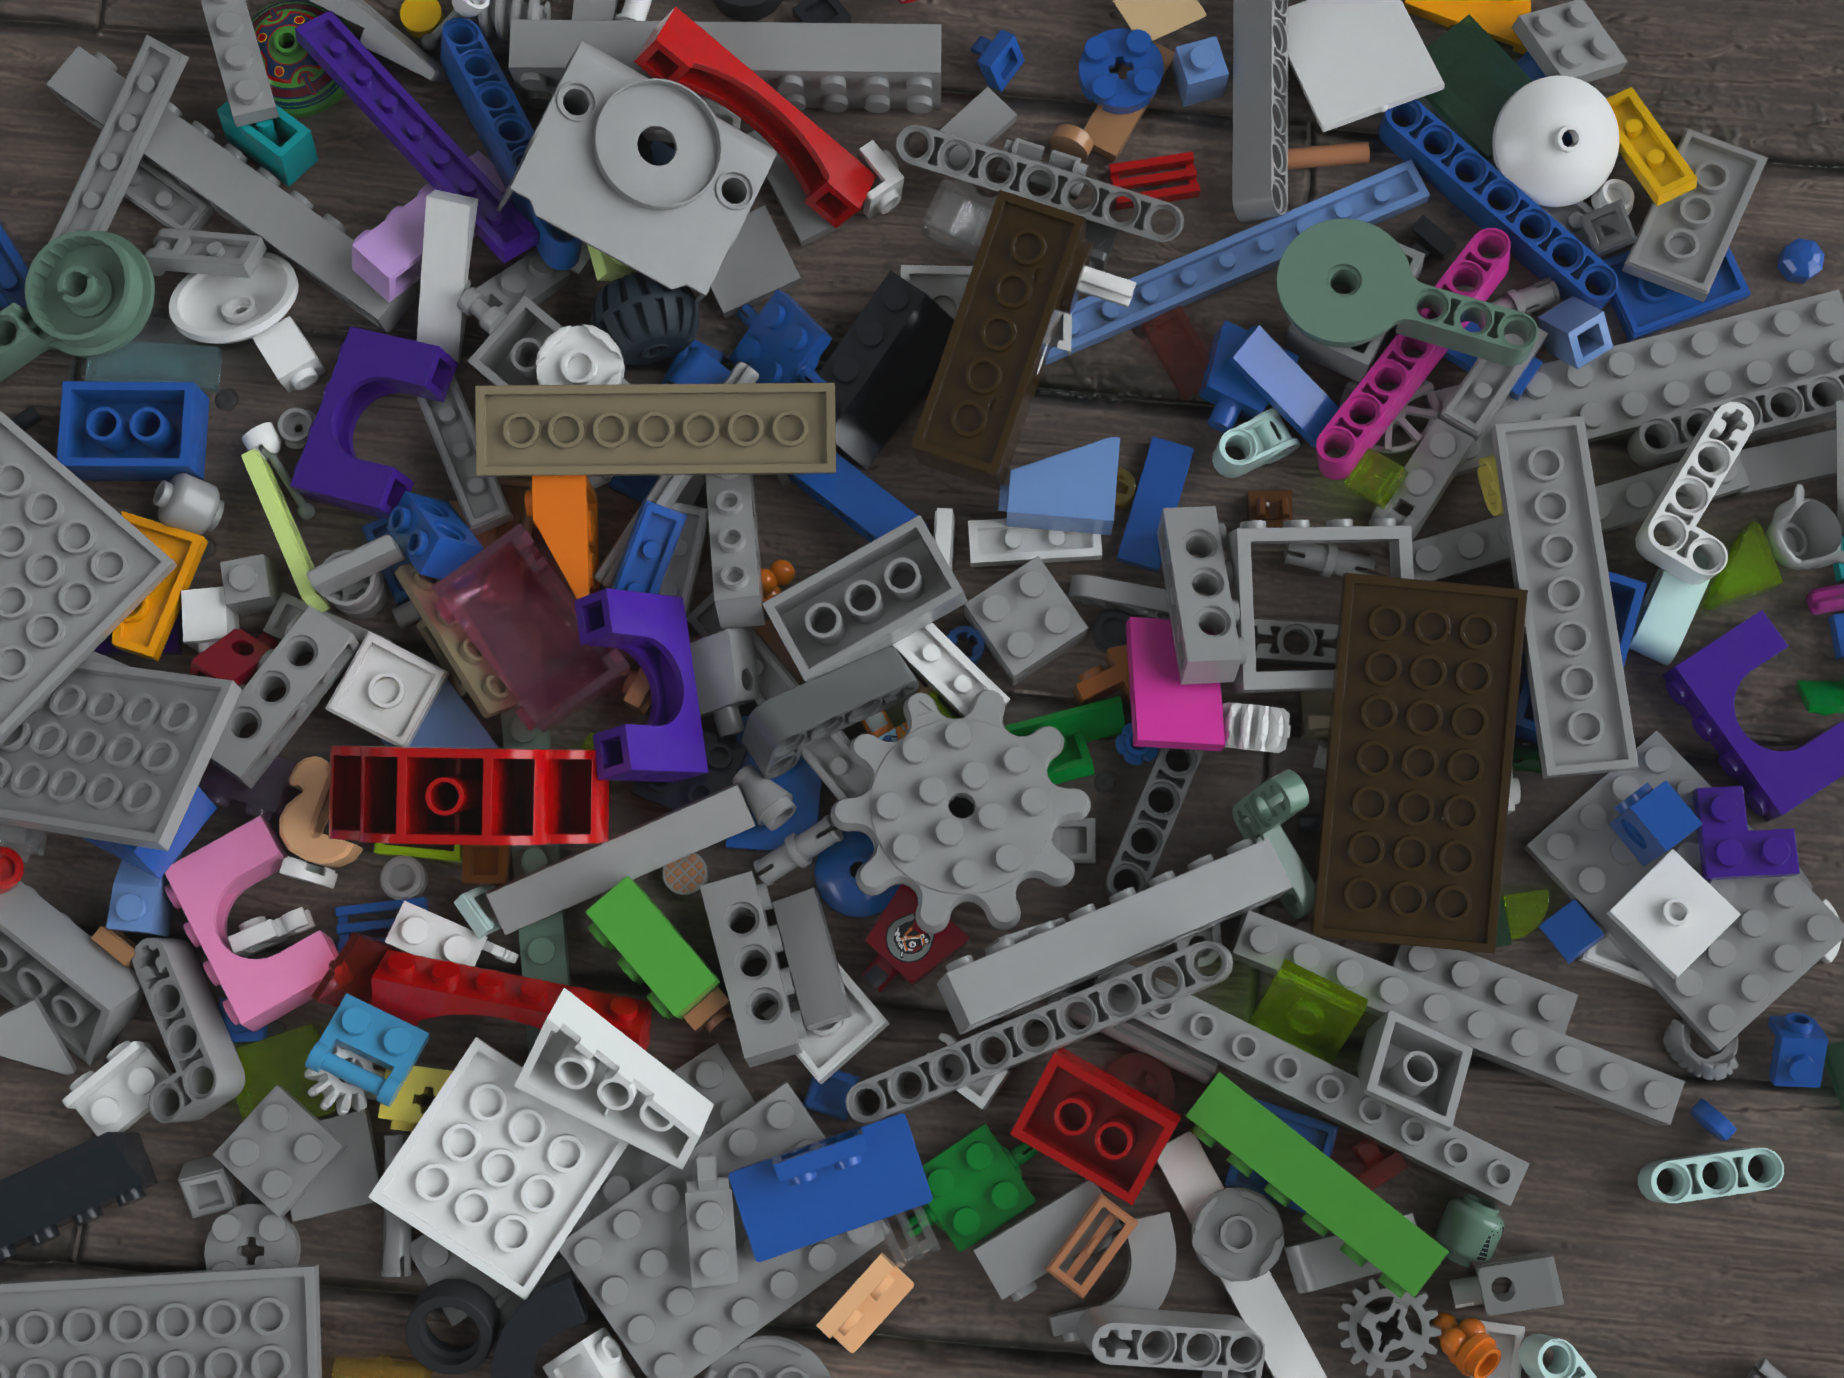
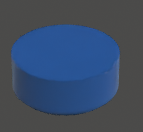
(1712, 1120)

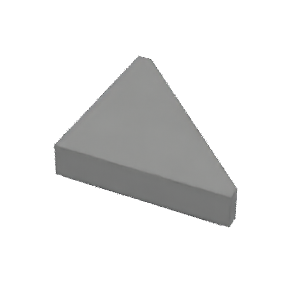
(32, 1038)

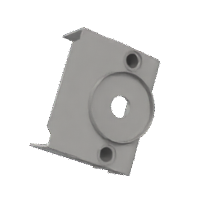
(595, 185)

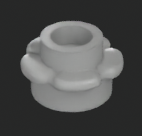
(289, 421)

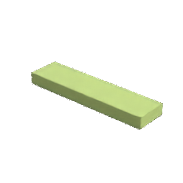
(283, 527)

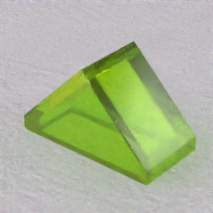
(1748, 571)

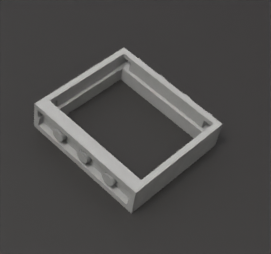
(1299, 532)

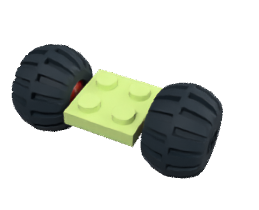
(637, 311)

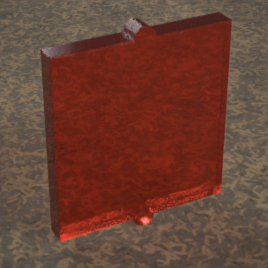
(352, 971)

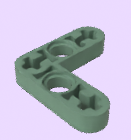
(1260, 818)

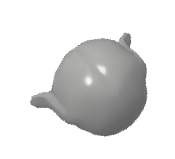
(1805, 533)

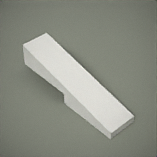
(445, 269)

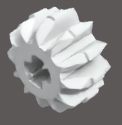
(1256, 727)
(342, 1092)

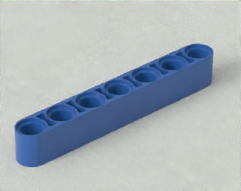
(499, 125)
(1492, 185)
(845, 494)

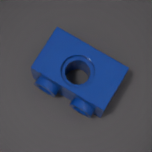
(1653, 821)

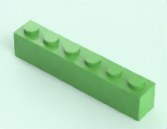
(1318, 1185)

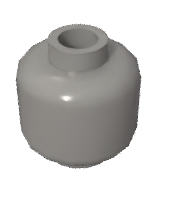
(188, 504)

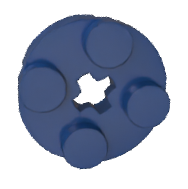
(1132, 50)

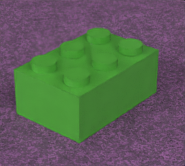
(651, 949)

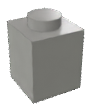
(251, 584)

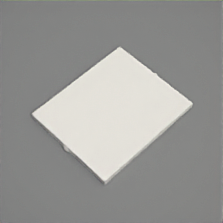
(1357, 58)

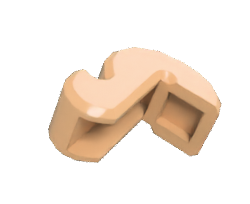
(307, 816)

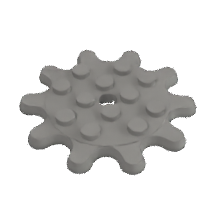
(953, 857)

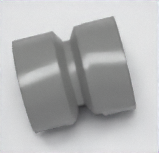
(362, 598)

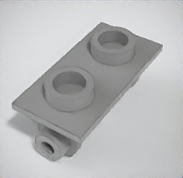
(1035, 152)

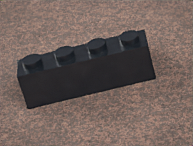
(884, 366)
(72, 1189)

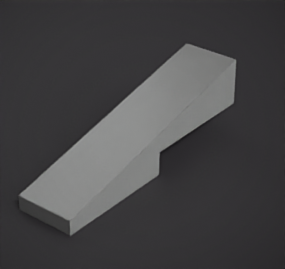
(385, 38)

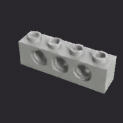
(735, 551)
(1199, 655)
(305, 687)
(725, 904)

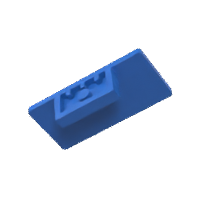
(830, 1187)

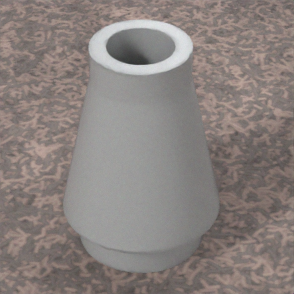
(766, 799)

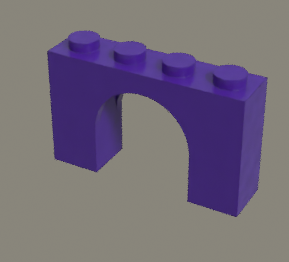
(366, 370)
(657, 637)
(1708, 688)

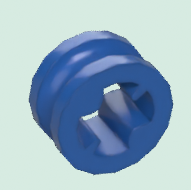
(969, 632)

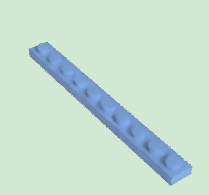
(1240, 256)

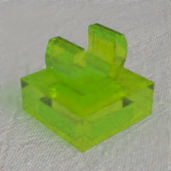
(1376, 478)

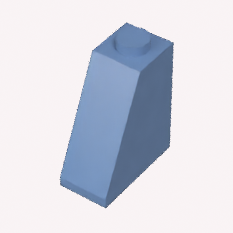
(1065, 491)

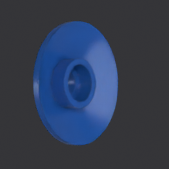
(837, 884)

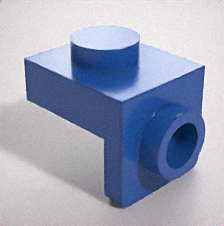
(1797, 1051)

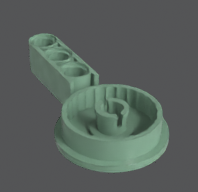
(1385, 296)
(84, 324)

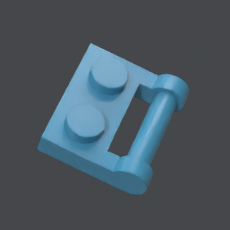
(374, 1037)

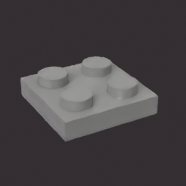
(1569, 42)
(279, 1150)

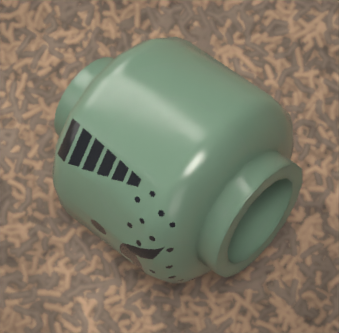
(1470, 1229)

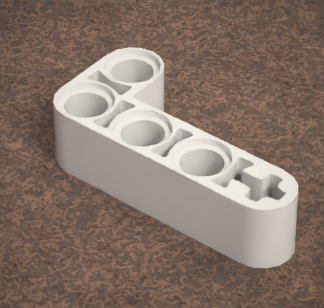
(1700, 488)

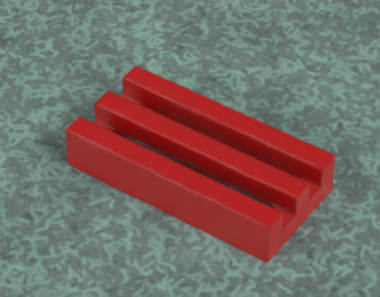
(1156, 164)

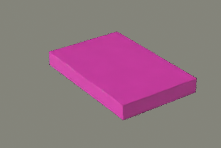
(1161, 707)

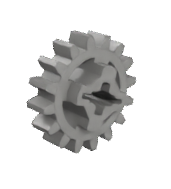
(1409, 1337)

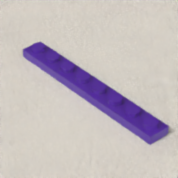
(414, 132)

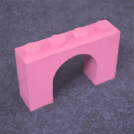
(206, 889)

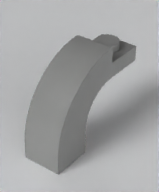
(1147, 1278)

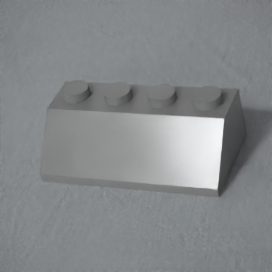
(75, 979)

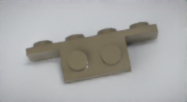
(454, 649)

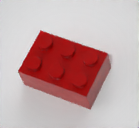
(1095, 1125)

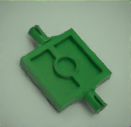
(975, 1187)

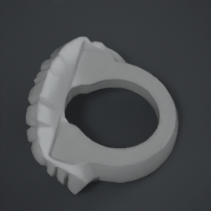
(1715, 1067)

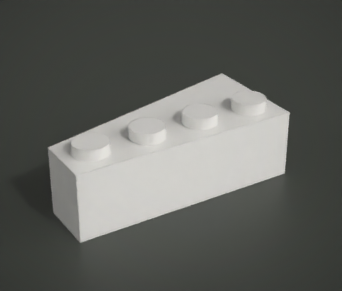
(612, 1083)

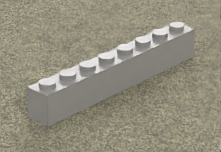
(1112, 935)

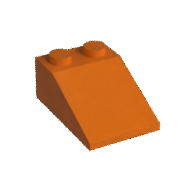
(569, 523)

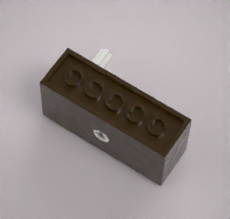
(1018, 289)

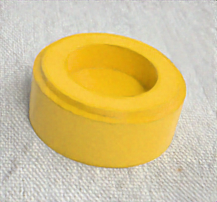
(421, 16)

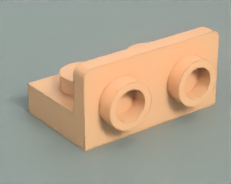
(866, 1303)

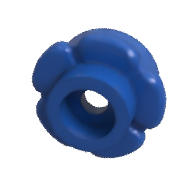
(1130, 753)

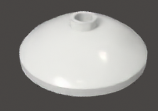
(1531, 147)
(234, 308)

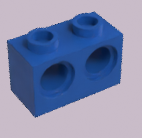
(432, 535)

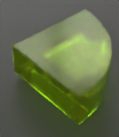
(1525, 911)

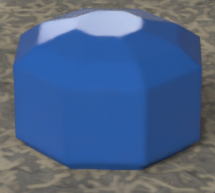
(1800, 260)

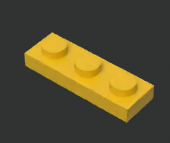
(1649, 150)

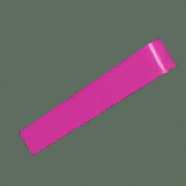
(1407, 371)

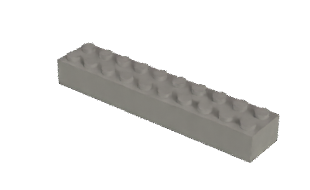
(804, 62)

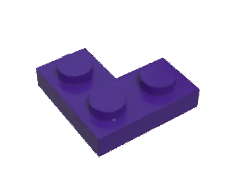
(1732, 850)

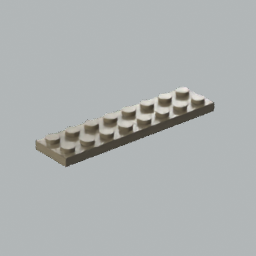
(655, 429)

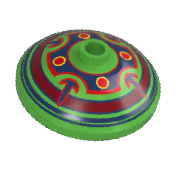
(294, 76)

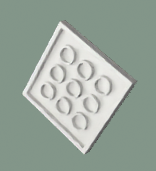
(497, 1171)

